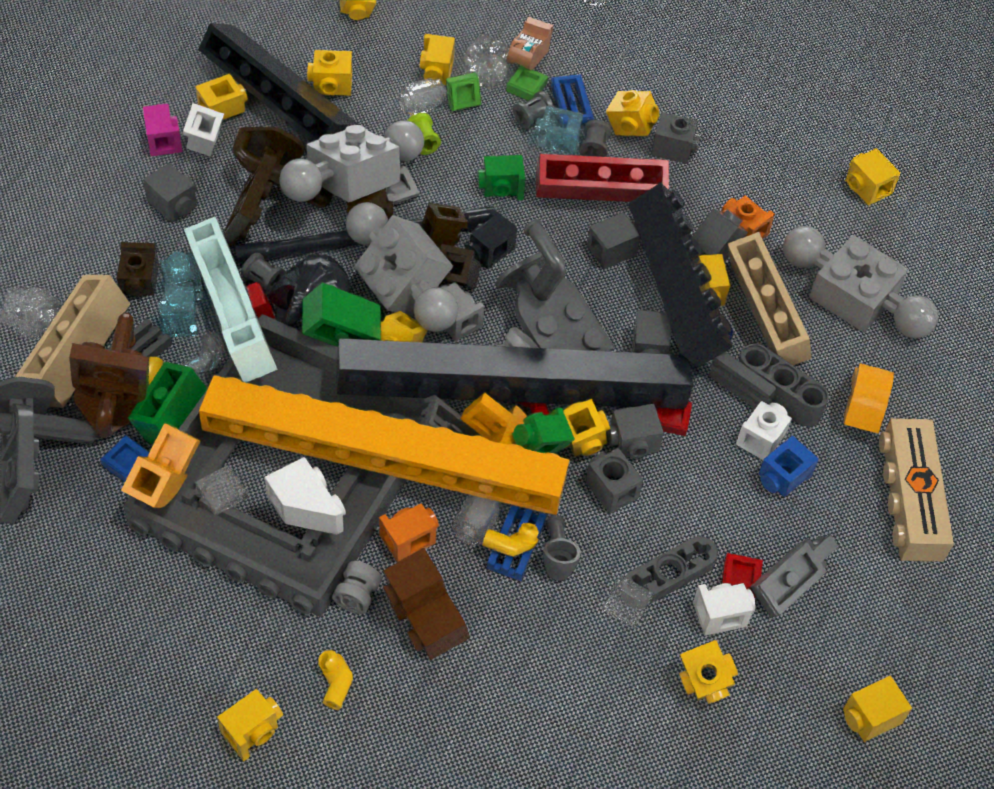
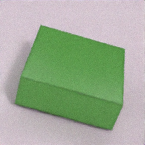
(526, 83)
(463, 91)

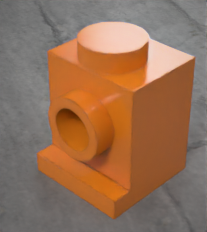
(753, 216)
(408, 531)

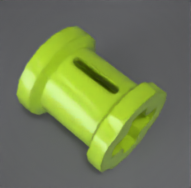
(431, 139)

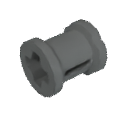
(528, 112)
(596, 135)
(260, 271)

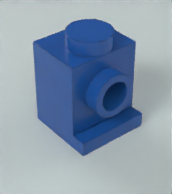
(787, 467)

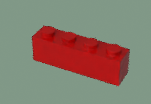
(598, 177)

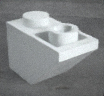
(303, 500)

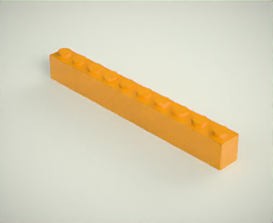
(384, 444)

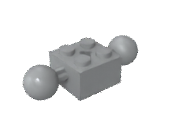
(352, 162)
(402, 266)
(859, 283)

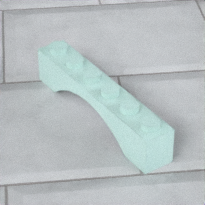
(231, 301)

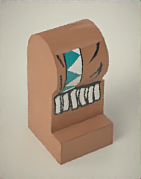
(531, 43)

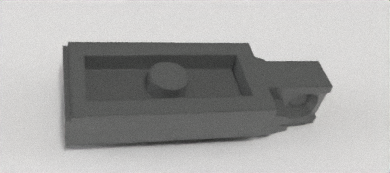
(793, 574)

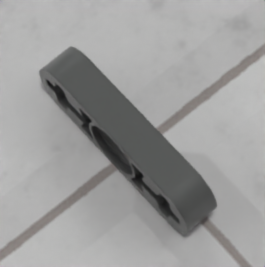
(677, 557)

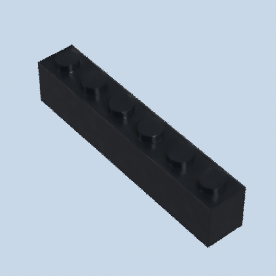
(272, 82)
(680, 275)

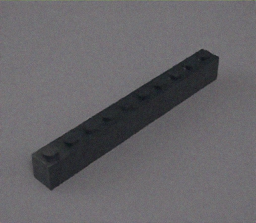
(511, 374)

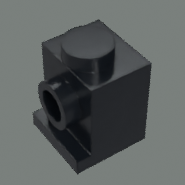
(492, 239)

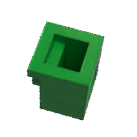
(502, 176)
(544, 433)

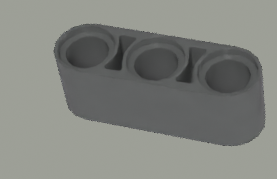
(796, 387)

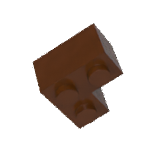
(420, 596)

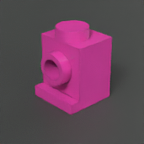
(162, 130)

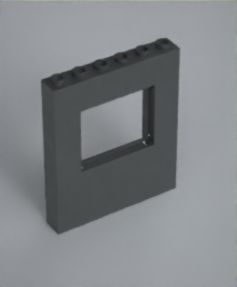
(249, 547)

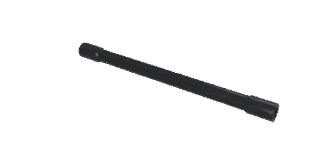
(329, 240)

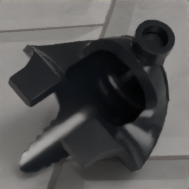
(301, 280)

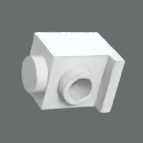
(202, 129)
(764, 429)
(723, 607)

